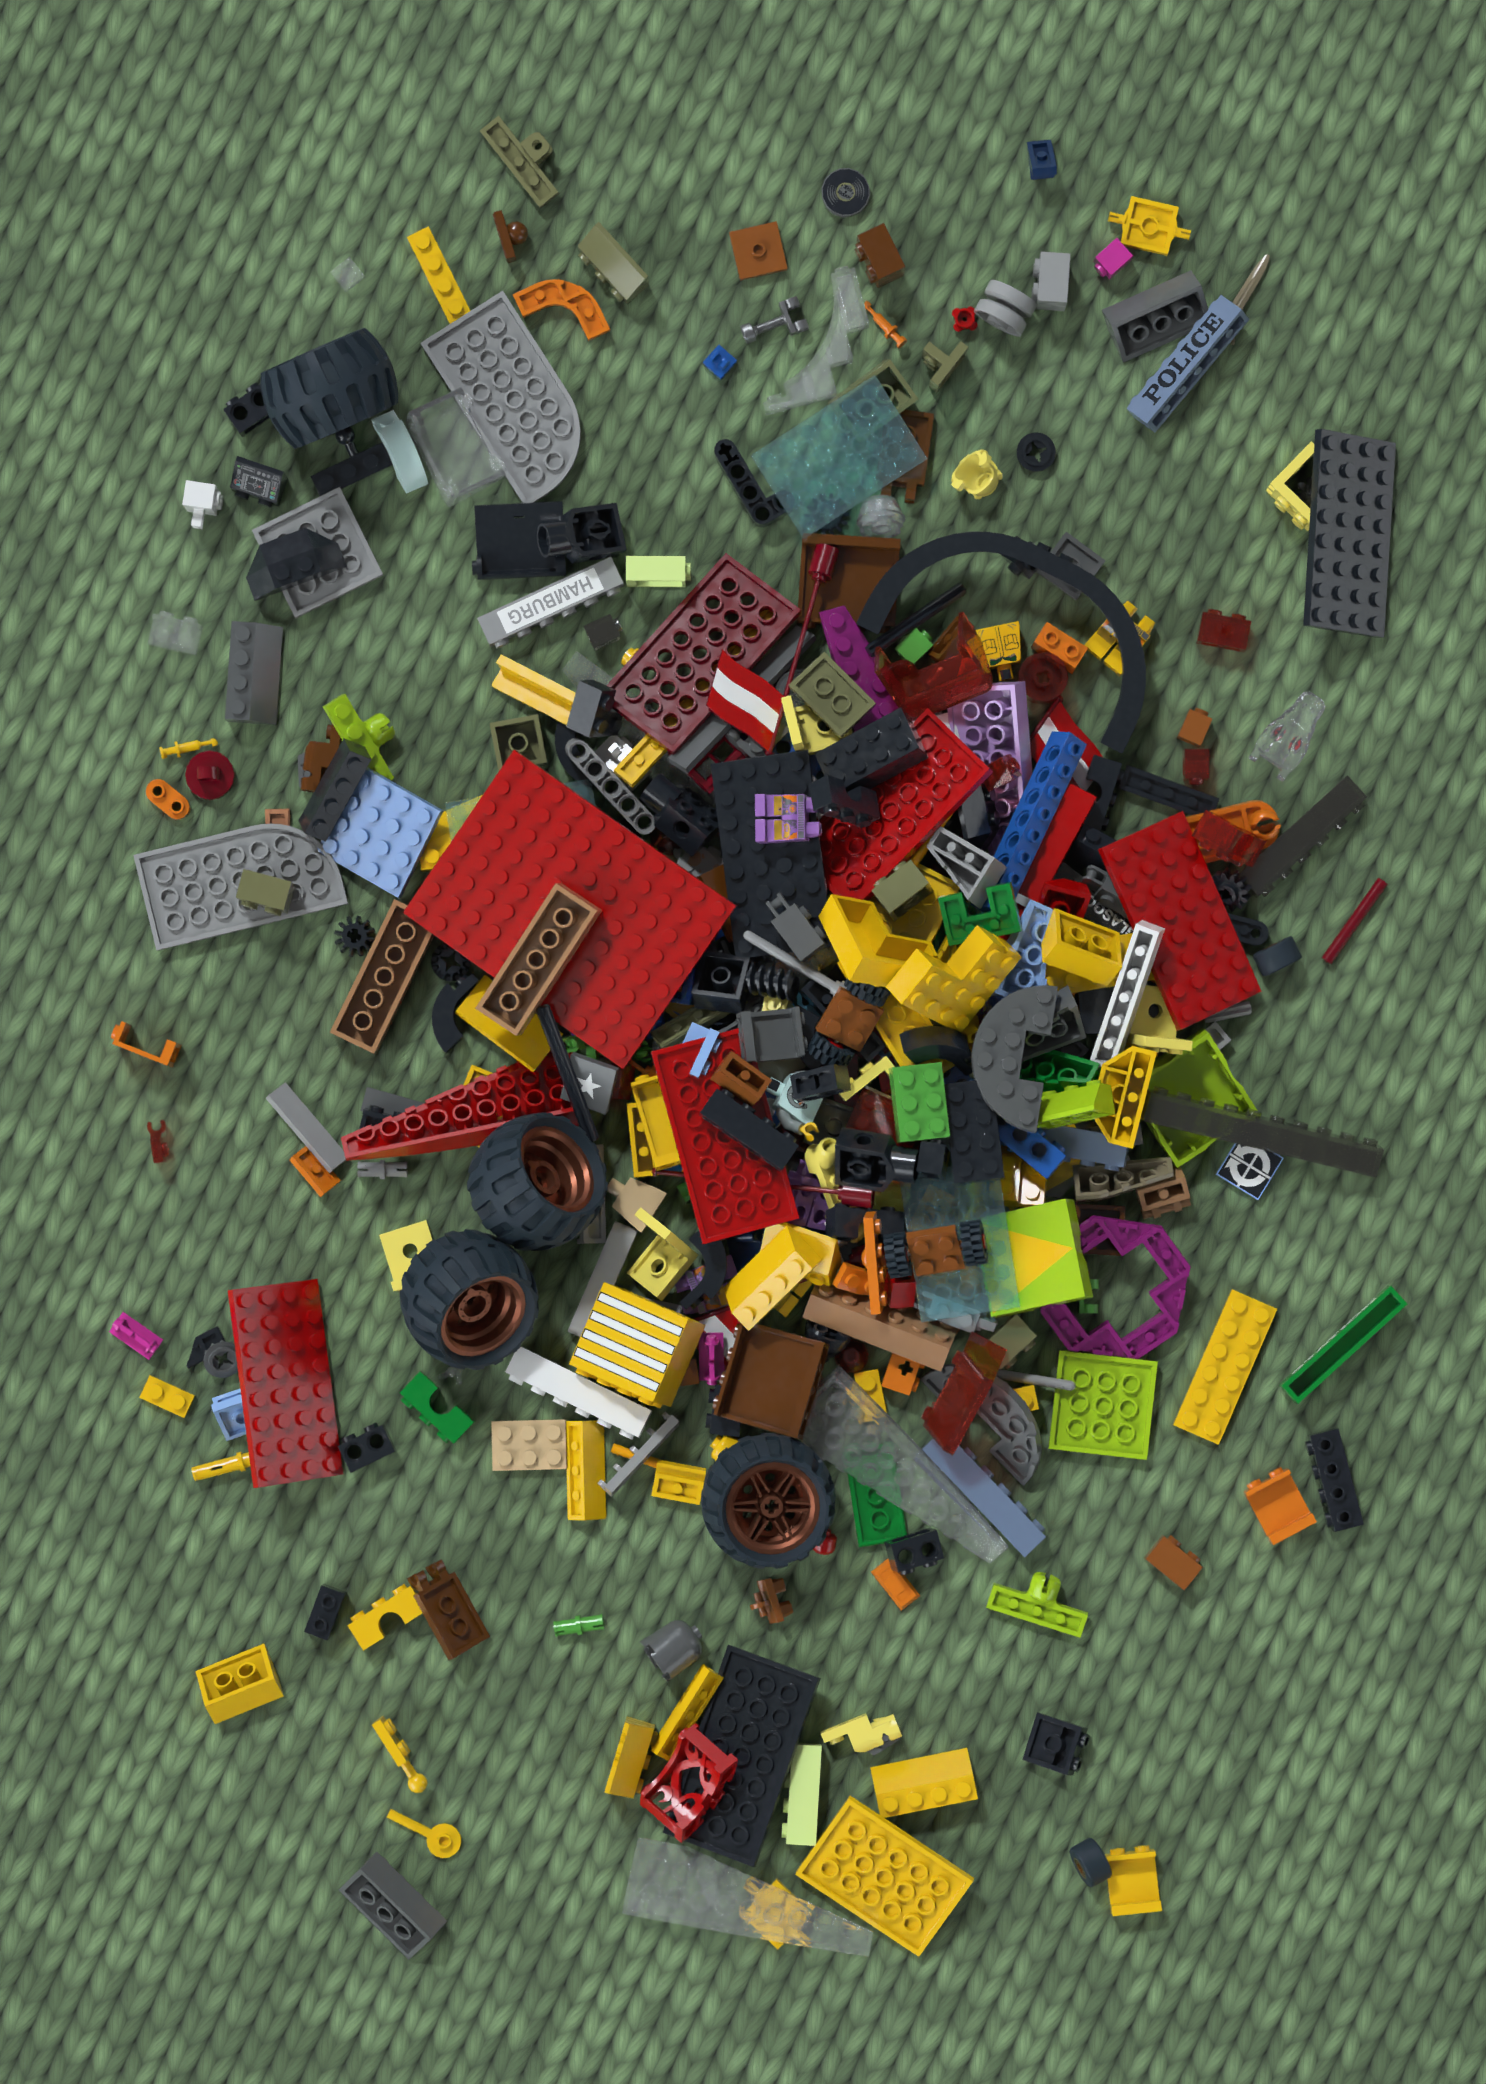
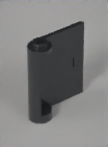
(509, 544)

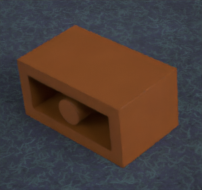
(741, 1079)
(1174, 1562)

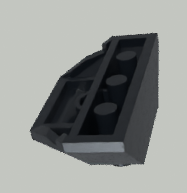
(292, 561)
(979, 818)

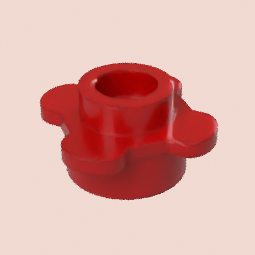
(959, 324)

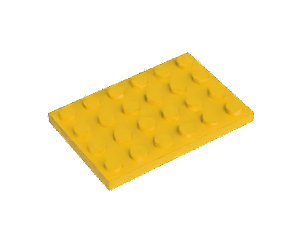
(884, 1876)

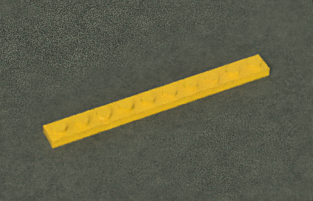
(648, 751)

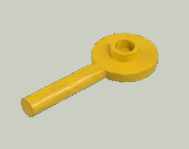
(442, 1839)

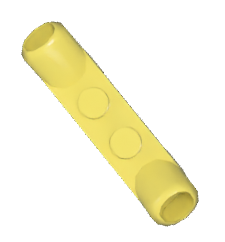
(821, 1161)

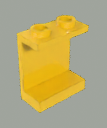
(1133, 1881)

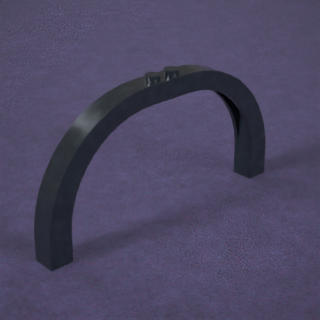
(1062, 567)

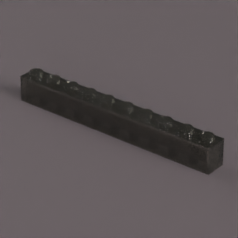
(1262, 1132)

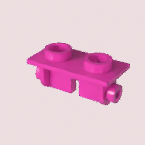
(135, 1335)
(711, 1357)

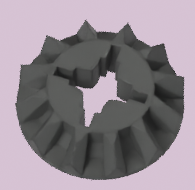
(225, 1368)

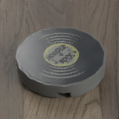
(845, 192)

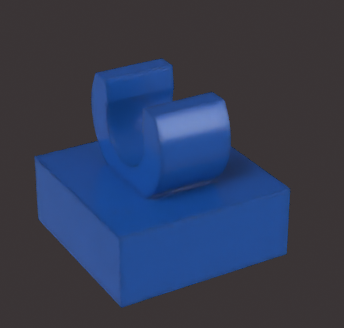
(719, 362)

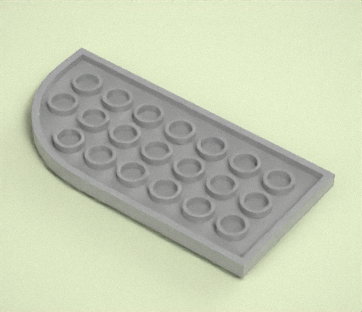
(514, 392)
(195, 883)

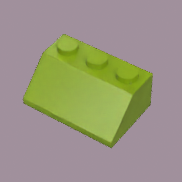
(1075, 1105)

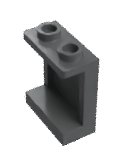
(771, 1035)

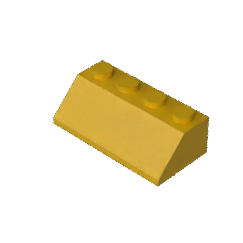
(770, 1277)
(924, 1783)

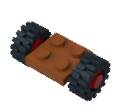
(847, 1022)
(935, 1249)

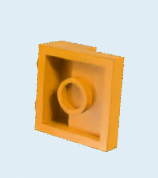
(1022, 1183)

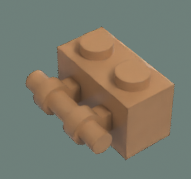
(1164, 1195)

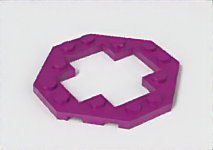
(1167, 1295)

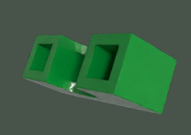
(419, 1394)

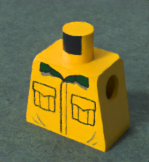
(1002, 648)

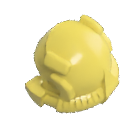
(977, 474)

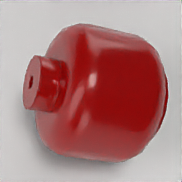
(828, 1545)

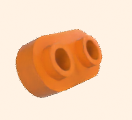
(167, 799)

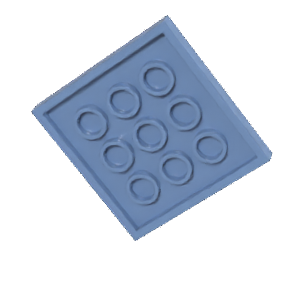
(382, 832)

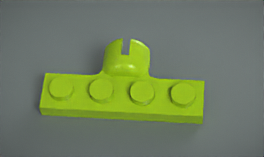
(368, 733)
(1038, 1605)

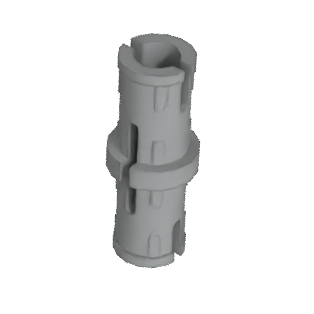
(382, 1169)

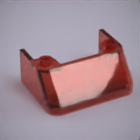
(941, 683)
(963, 1392)

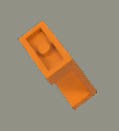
(168, 1054)
(1279, 1505)

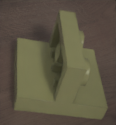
(945, 364)

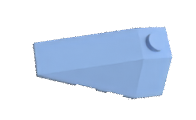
(1030, 969)

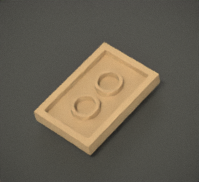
(529, 1445)

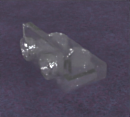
(175, 633)

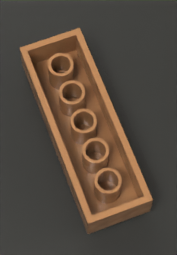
(538, 959)
(382, 980)
(892, 1330)

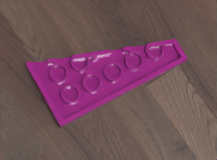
(849, 653)

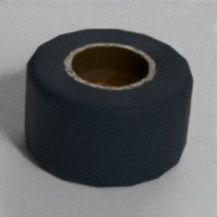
(1277, 956)
(1090, 1862)

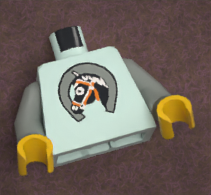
(793, 1114)

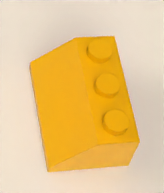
(1081, 947)
(825, 1247)
(239, 1684)

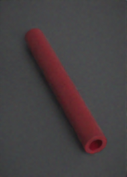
(1354, 921)

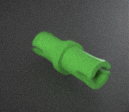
(579, 1625)

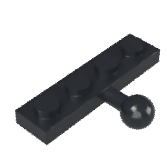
(354, 468)

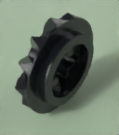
(1041, 441)
(439, 965)

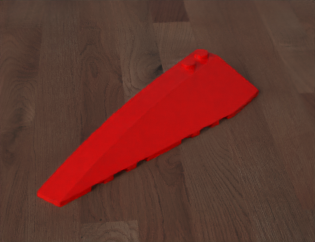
(464, 1113)

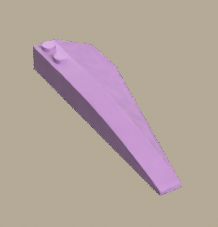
(993, 728)

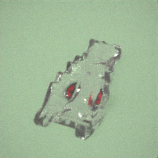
(1289, 736)

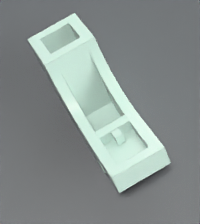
(401, 451)

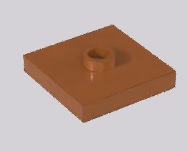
(758, 251)

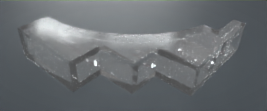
(816, 380)

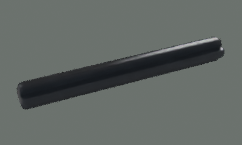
(917, 619)

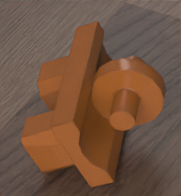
(768, 1602)

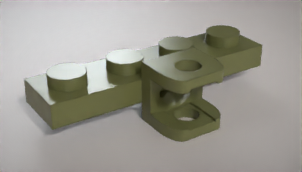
(523, 159)

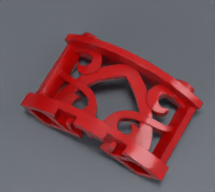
(719, 1766)

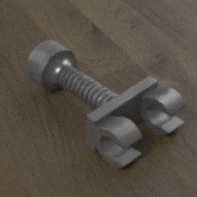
(750, 332)

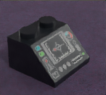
(258, 482)

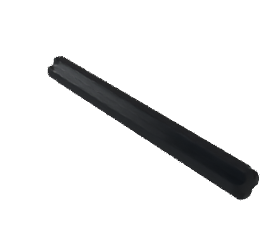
(566, 1071)

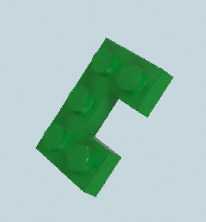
(1001, 920)

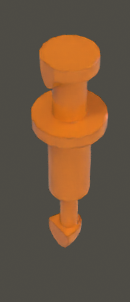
(890, 331)

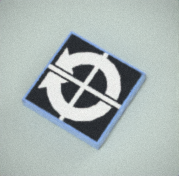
(1249, 1169)

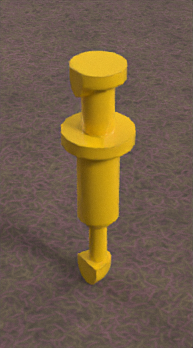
(186, 747)

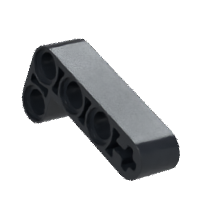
(747, 481)

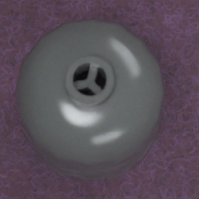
(673, 1648)

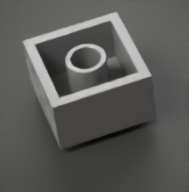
(1052, 281)

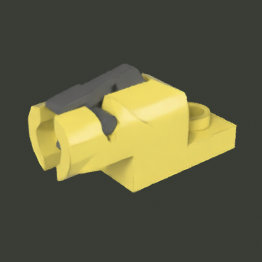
(865, 1735)

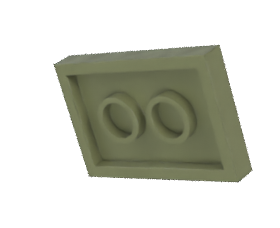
(832, 695)

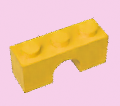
(367, 1626)

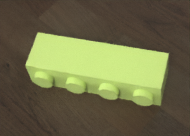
(803, 1796)

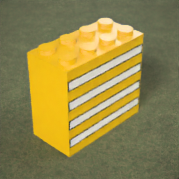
(636, 1346)

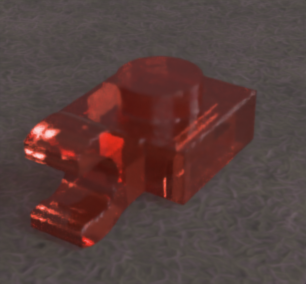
(159, 1148)

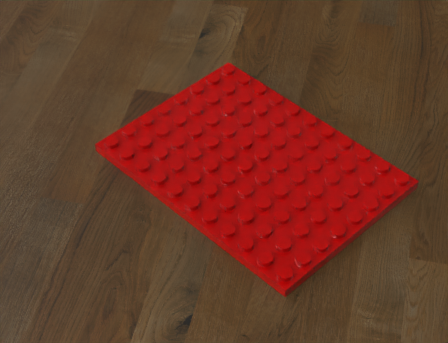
(542, 833)

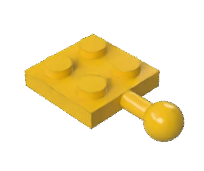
(399, 1751)

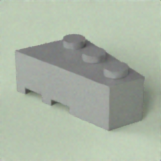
(966, 864)

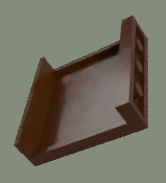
(857, 571)
(771, 1379)

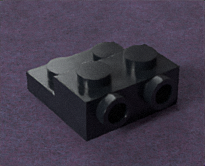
(1056, 1744)

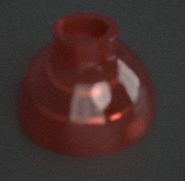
(853, 1357)

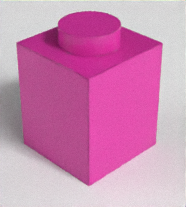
(1112, 259)

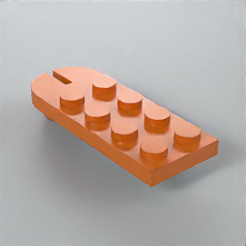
(1247, 817)

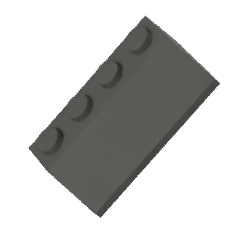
(1155, 315)
(253, 673)
(393, 1905)

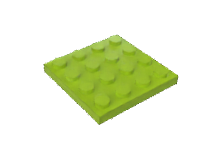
(1107, 1408)

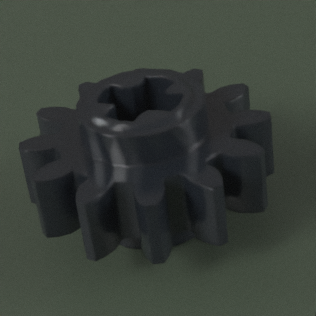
(1232, 889)

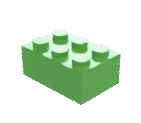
(919, 1102)

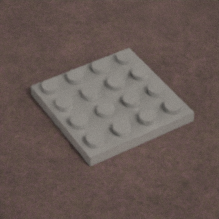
(333, 519)

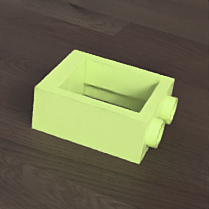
(657, 571)

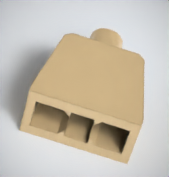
(632, 1197)

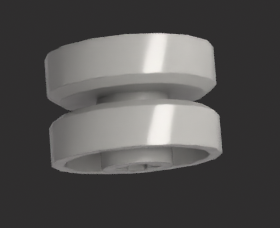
(1005, 308)

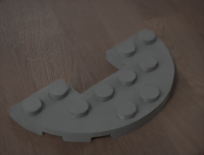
(999, 1054)
(1010, 1418)

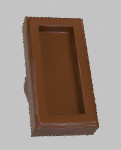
(512, 234)

